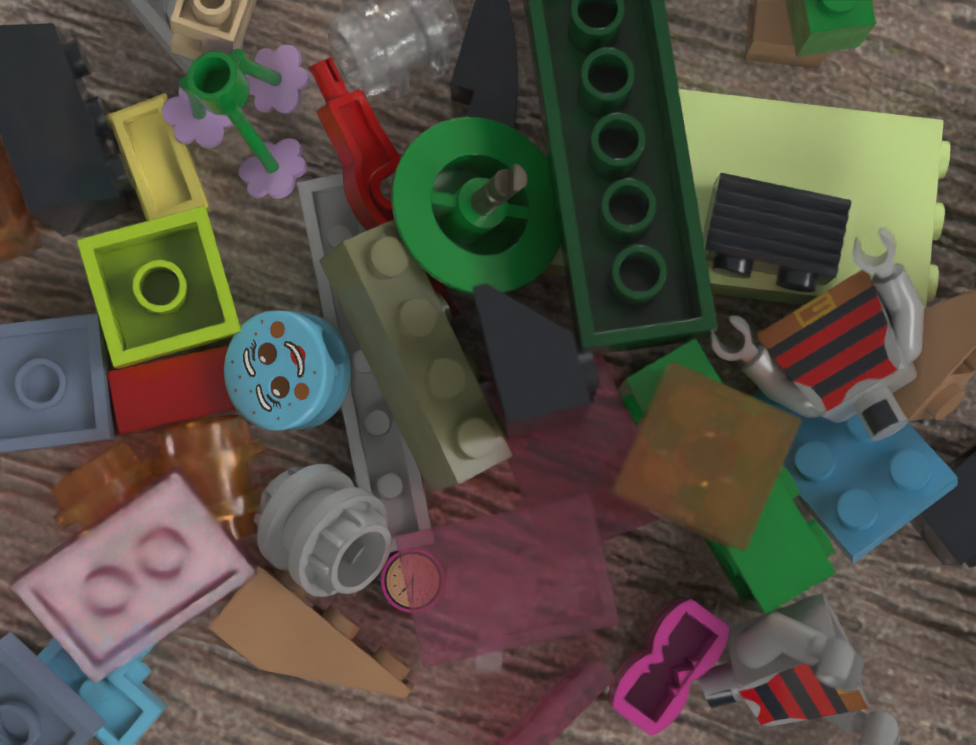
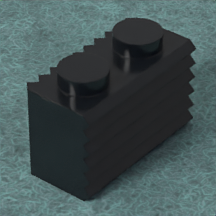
(774, 232)

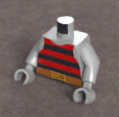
(842, 347)
(798, 669)

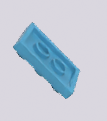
(862, 486)

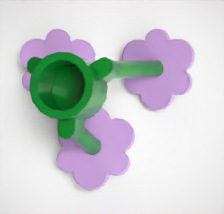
(214, 98)

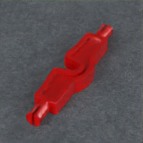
(363, 151)

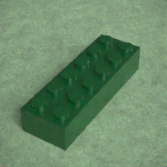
(620, 173)

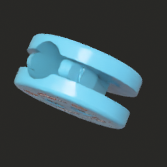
(287, 370)

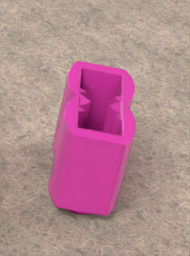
(677, 650)

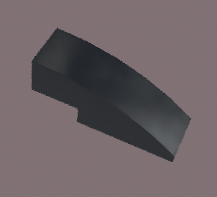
(487, 64)

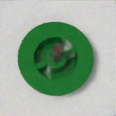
(476, 205)

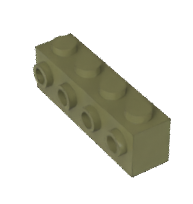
(416, 357)

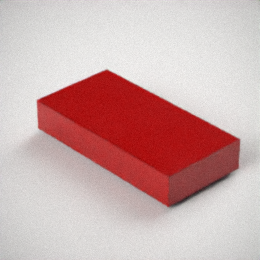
(170, 391)

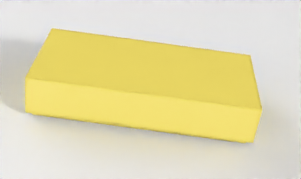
(156, 161)

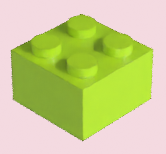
(159, 287)

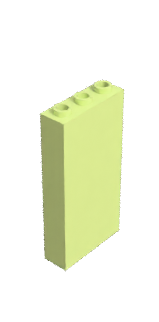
(872, 158)

